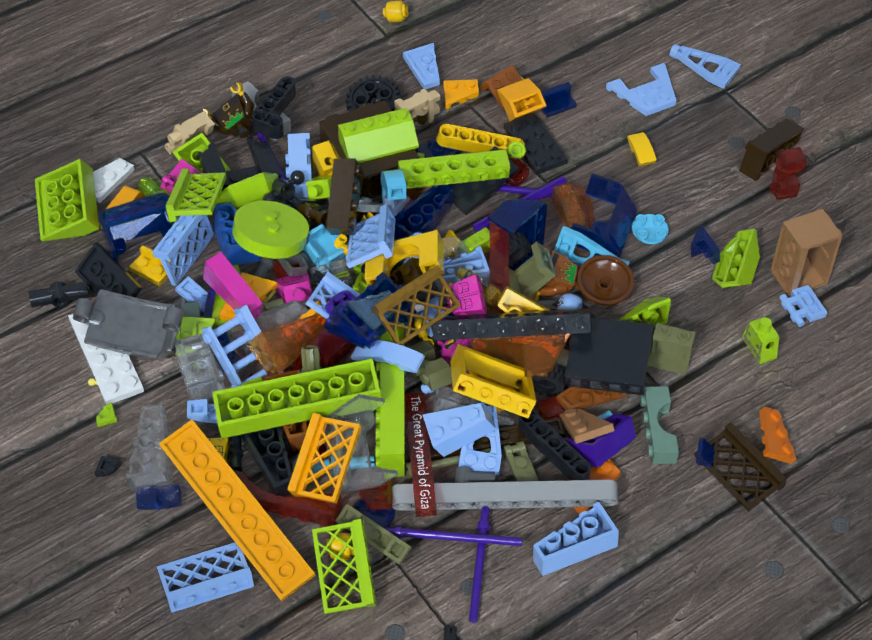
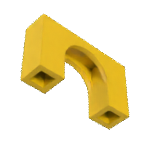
(426, 246)

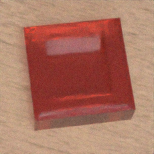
(549, 408)

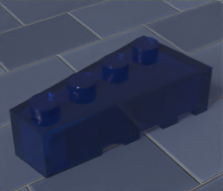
(424, 212)

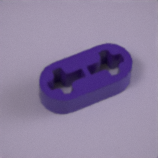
(339, 299)

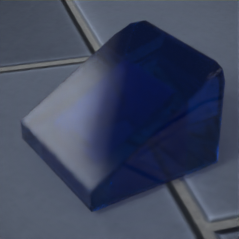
(705, 453)

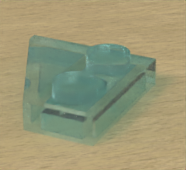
(362, 309)

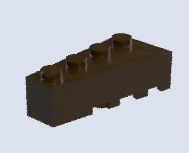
(766, 147)
(344, 196)

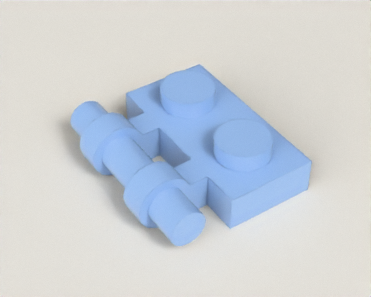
(807, 302)

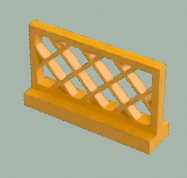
(308, 458)

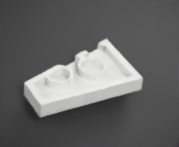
(110, 177)

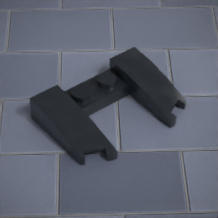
(261, 154)

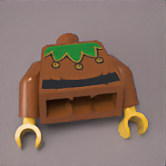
(564, 278)

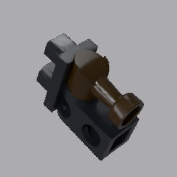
(312, 209)

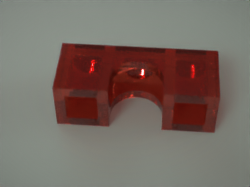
(784, 180)

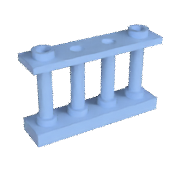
(244, 318)

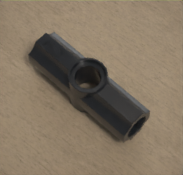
(58, 294)

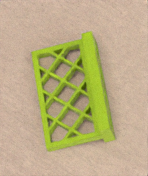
(182, 192)
(362, 561)

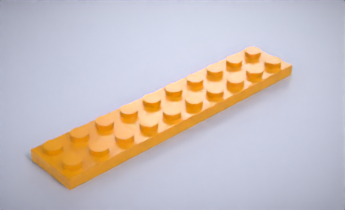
(237, 510)

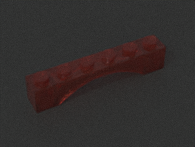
(302, 508)

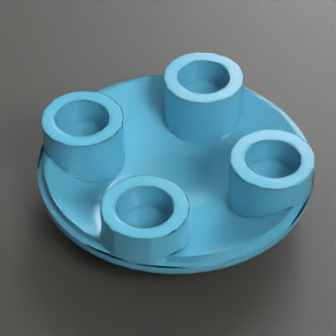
(650, 228)

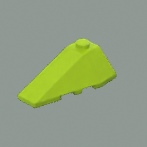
(190, 150)
(650, 311)

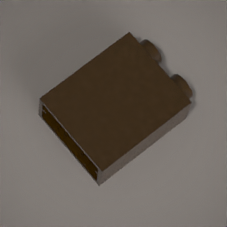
(372, 178)

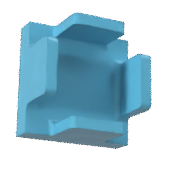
(321, 247)

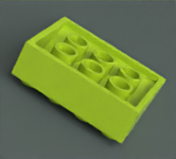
(67, 202)

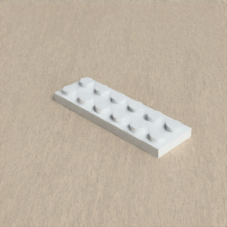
(111, 369)

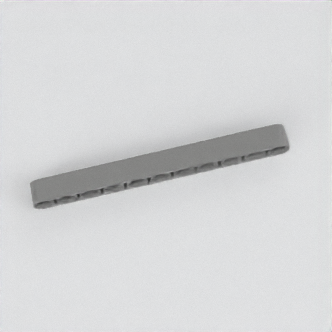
(512, 494)

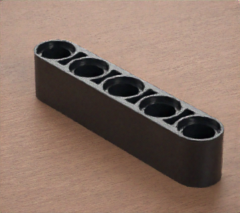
(563, 454)

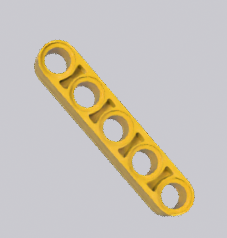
(469, 139)

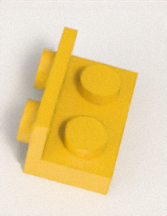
(149, 267)

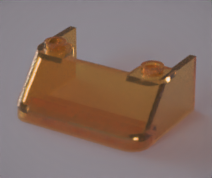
(533, 353)

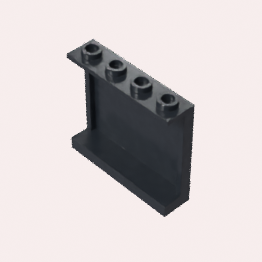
(610, 356)

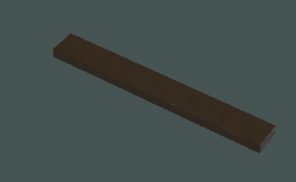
(508, 435)

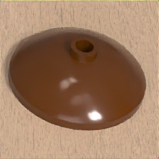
(609, 272)

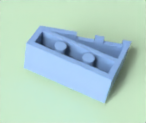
(299, 159)
(474, 261)
(458, 427)

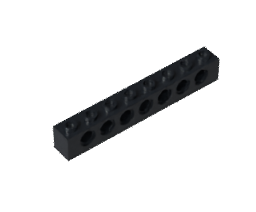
(513, 324)

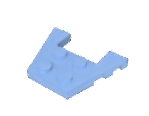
(650, 96)

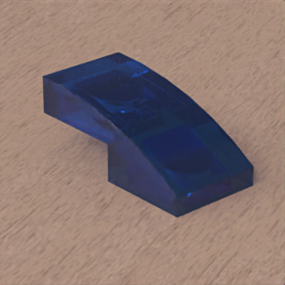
(153, 498)

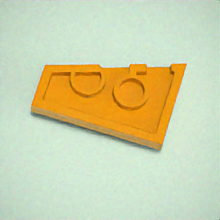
(259, 286)

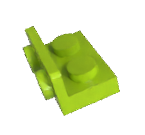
(481, 238)

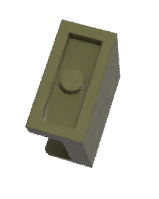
(534, 272)
(671, 348)

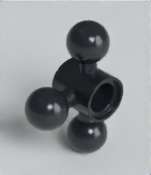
(297, 177)

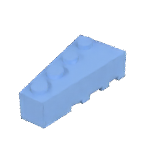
(576, 541)

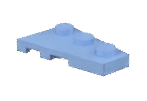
(423, 65)

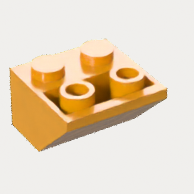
(521, 99)

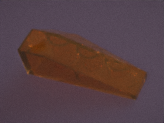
(573, 206)
(282, 345)

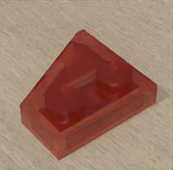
(378, 497)

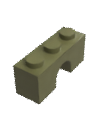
(431, 371)

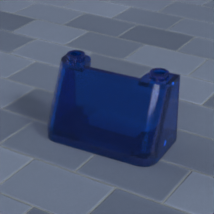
(350, 327)

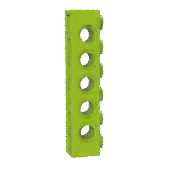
(455, 168)

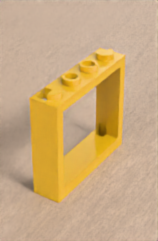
(486, 391)

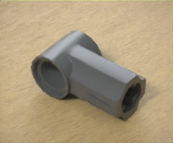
(466, 475)

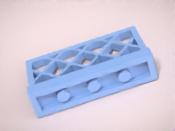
(382, 231)
(178, 237)
(330, 286)
(209, 588)

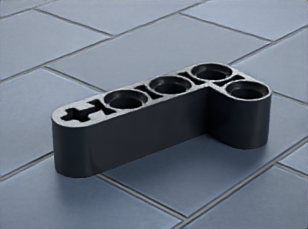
(266, 116)

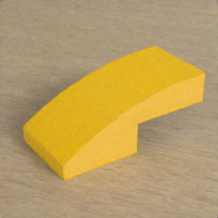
(642, 148)

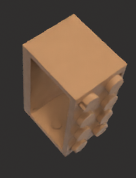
(806, 251)

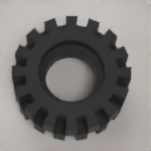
(518, 248)
(550, 384)

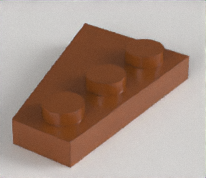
(585, 398)

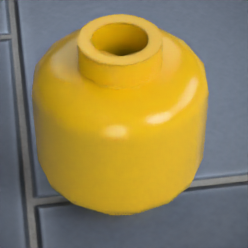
(395, 11)
(336, 546)

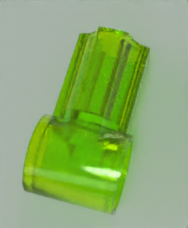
(149, 187)

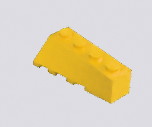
(514, 301)

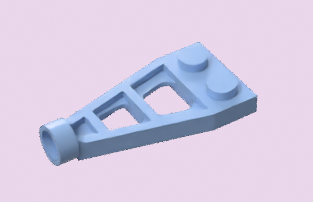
(722, 75)
(480, 460)

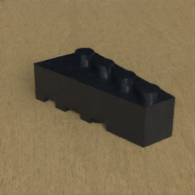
(271, 458)

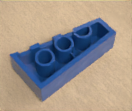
(223, 223)

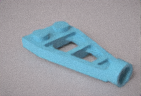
(570, 238)

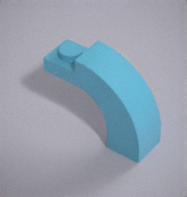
(393, 185)

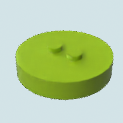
(270, 229)

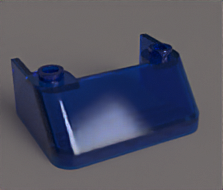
(523, 217)
(134, 221)
(613, 234)

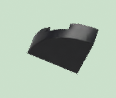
(107, 466)

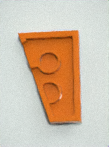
(775, 436)

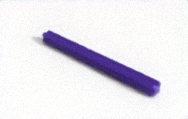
(536, 195)

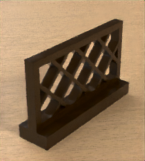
(756, 460)

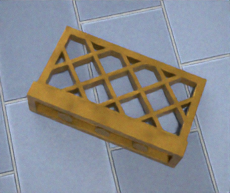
(403, 295)

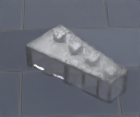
(149, 462)

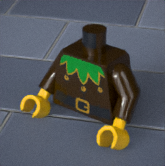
(234, 115)

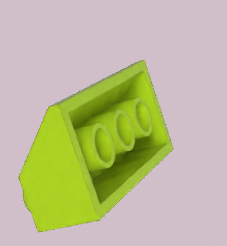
(378, 135)

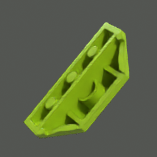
(248, 190)
(738, 260)

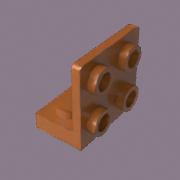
(500, 80)

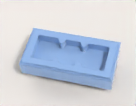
(192, 292)

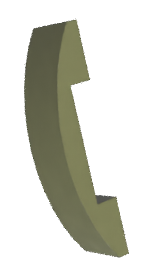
(377, 535)

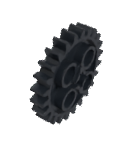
(381, 91)

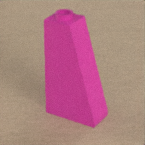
(230, 285)

